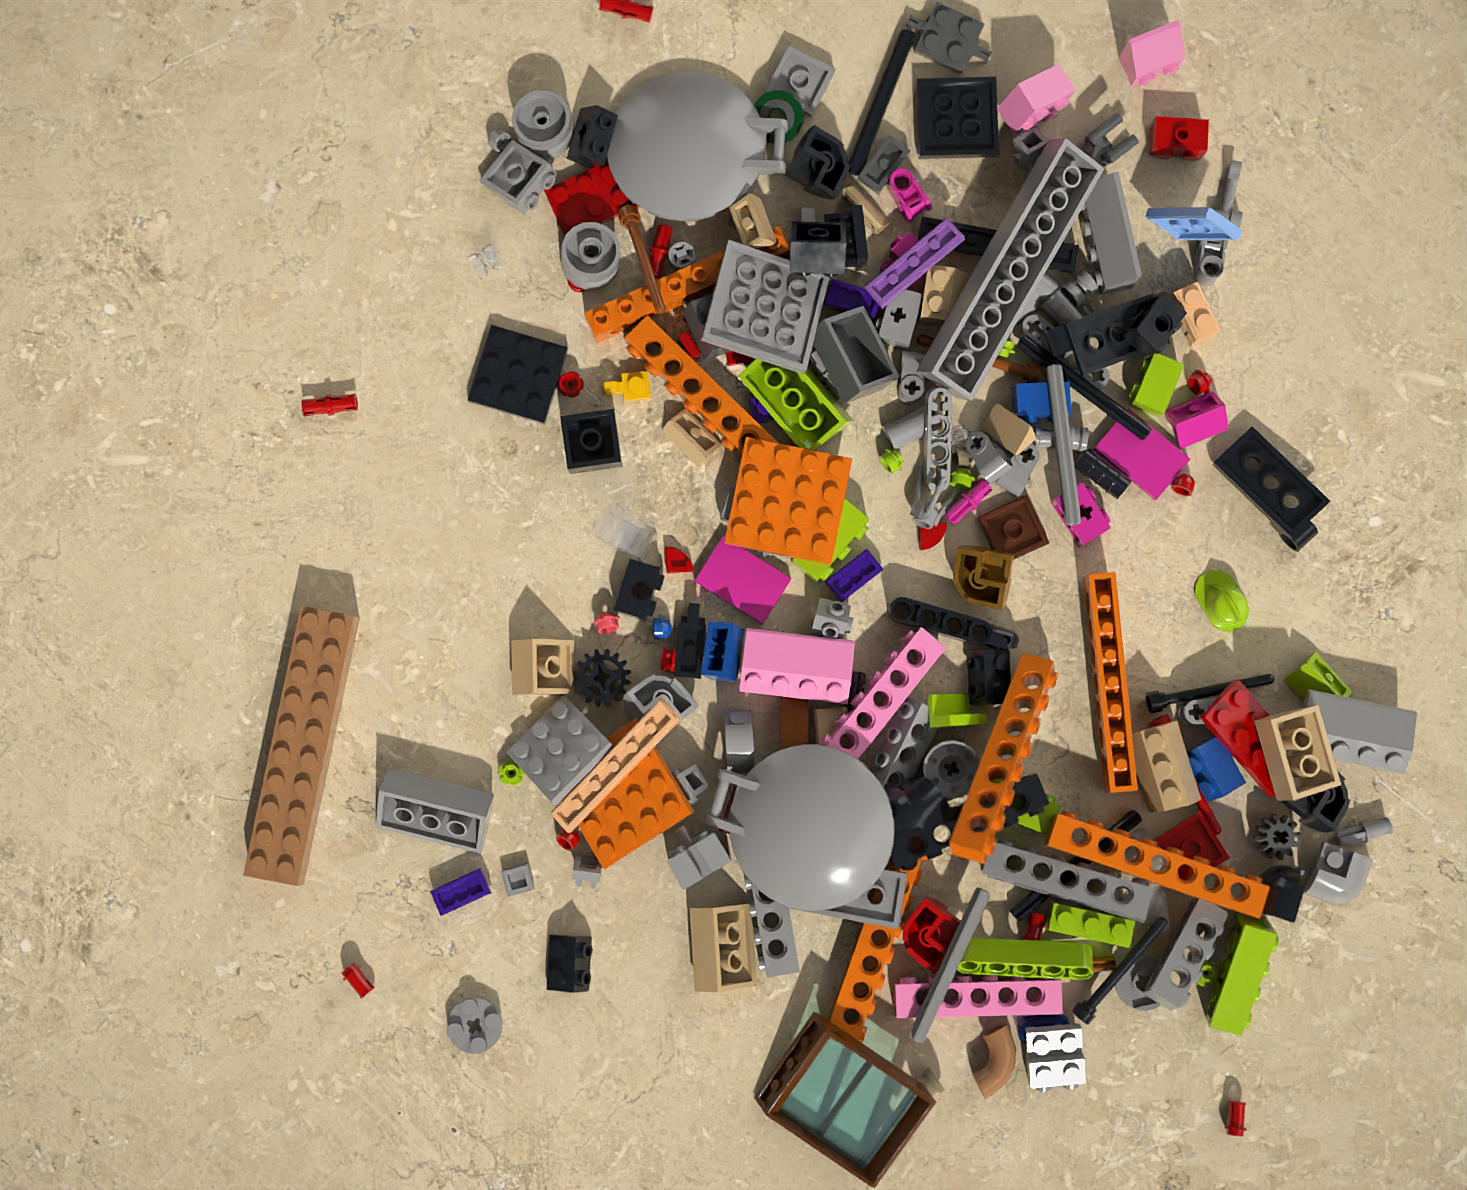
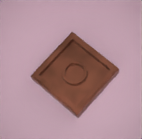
(1014, 528)

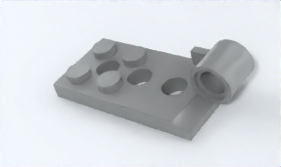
(885, 913)

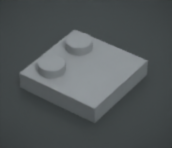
(803, 78)

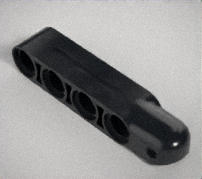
(994, 633)

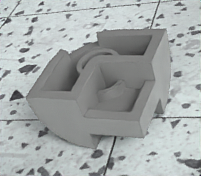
(651, 690)
(1337, 874)

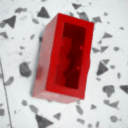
(1179, 138)

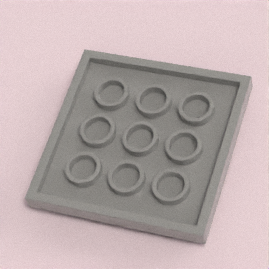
(764, 308)

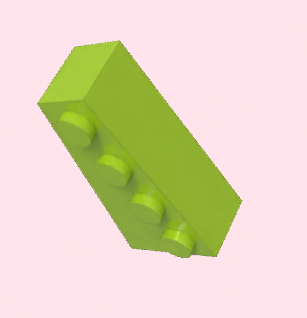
(1241, 974)

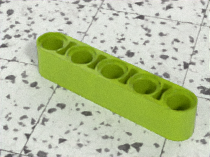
(1027, 959)

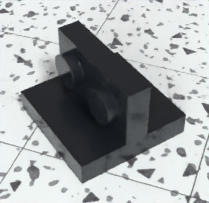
(855, 236)

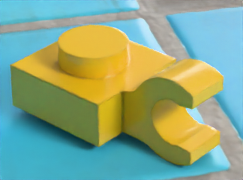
(634, 386)

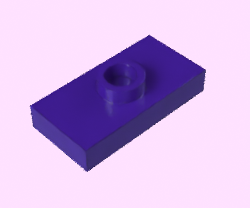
(848, 297)
(854, 575)
(460, 891)

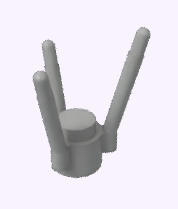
(926, 514)

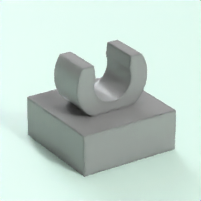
(587, 869)

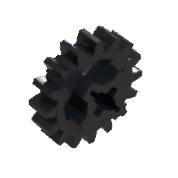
(589, 680)

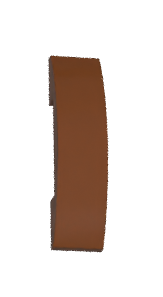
(793, 722)

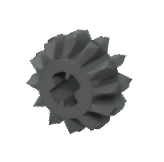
(1287, 839)

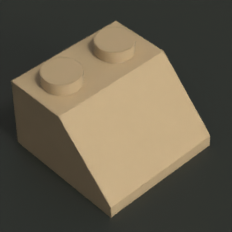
(940, 293)
(542, 667)

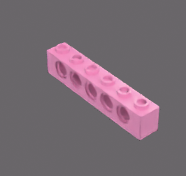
(927, 652)
(1048, 1001)

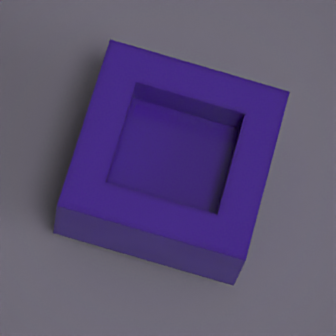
(759, 412)

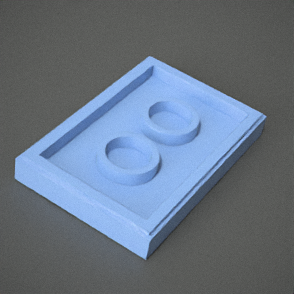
(1193, 223)

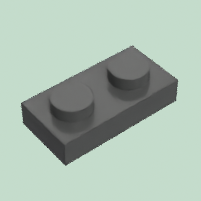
(883, 164)

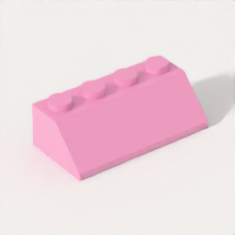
(797, 666)

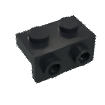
(988, 676)
(569, 963)

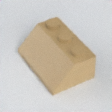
(1297, 753)
(1164, 768)
(722, 947)

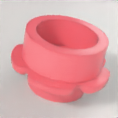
(607, 622)

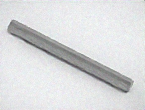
(1063, 445)
(949, 965)

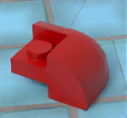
(929, 933)

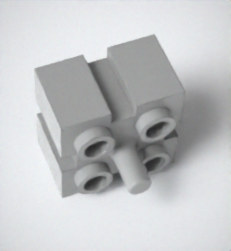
(696, 856)

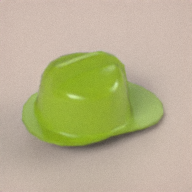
(1222, 600)

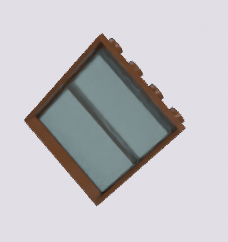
(844, 1099)

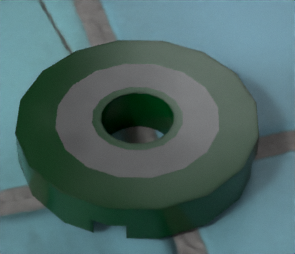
(788, 105)

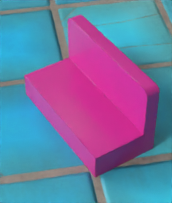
(1198, 419)

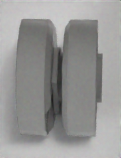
(543, 123)
(604, 252)

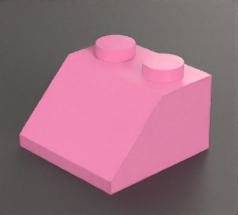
(1153, 54)

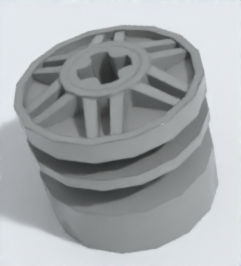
(945, 752)

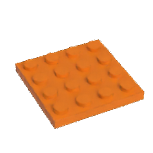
(788, 501)
(636, 809)

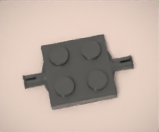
(949, 38)

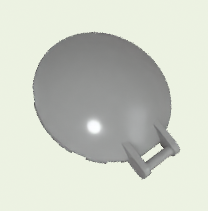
(691, 145)
(807, 826)

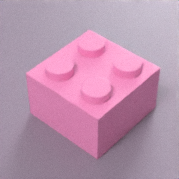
(1036, 100)

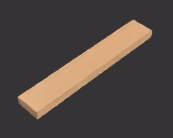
(615, 765)

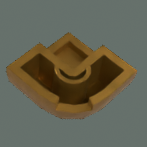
(983, 575)

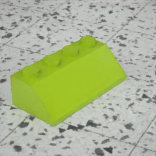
(797, 403)

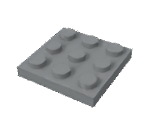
(559, 749)

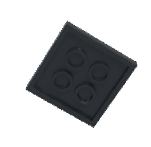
(957, 117)
(518, 374)

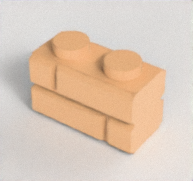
(1199, 321)

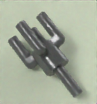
(1101, 149)

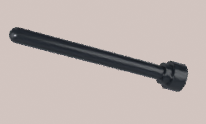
(1158, 701)
(1086, 1010)

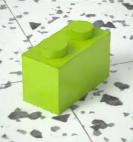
(1156, 384)

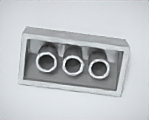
(1110, 236)
(1366, 731)
(434, 810)

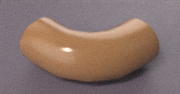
(1000, 1061)

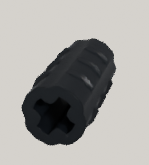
(1103, 473)

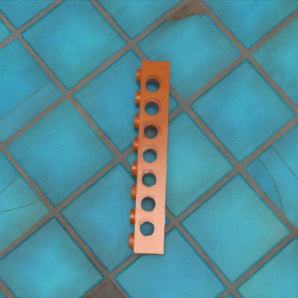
(675, 289)
(649, 333)
(1110, 682)
(977, 845)
(1249, 901)
(882, 952)

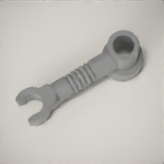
(1232, 179)

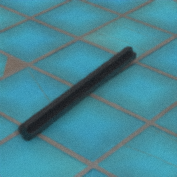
(881, 101)
(1086, 388)
(1035, 898)

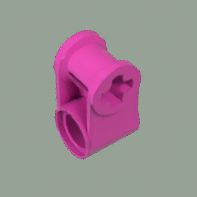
(909, 196)

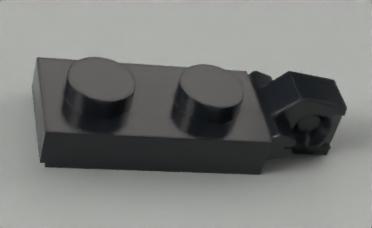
(690, 644)

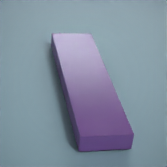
(914, 263)

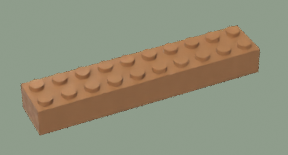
(301, 746)

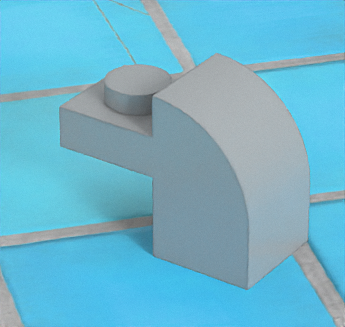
(739, 741)

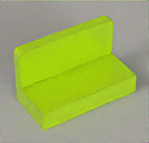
(1317, 676)
(952, 711)

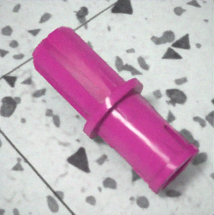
(968, 501)

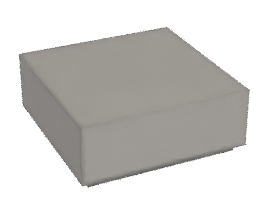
(518, 879)

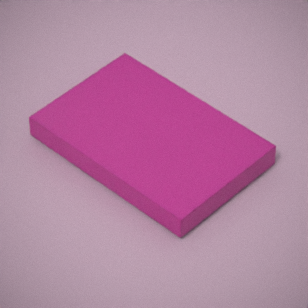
(1147, 462)
(743, 580)

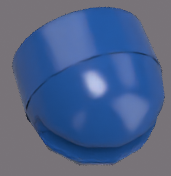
(661, 628)

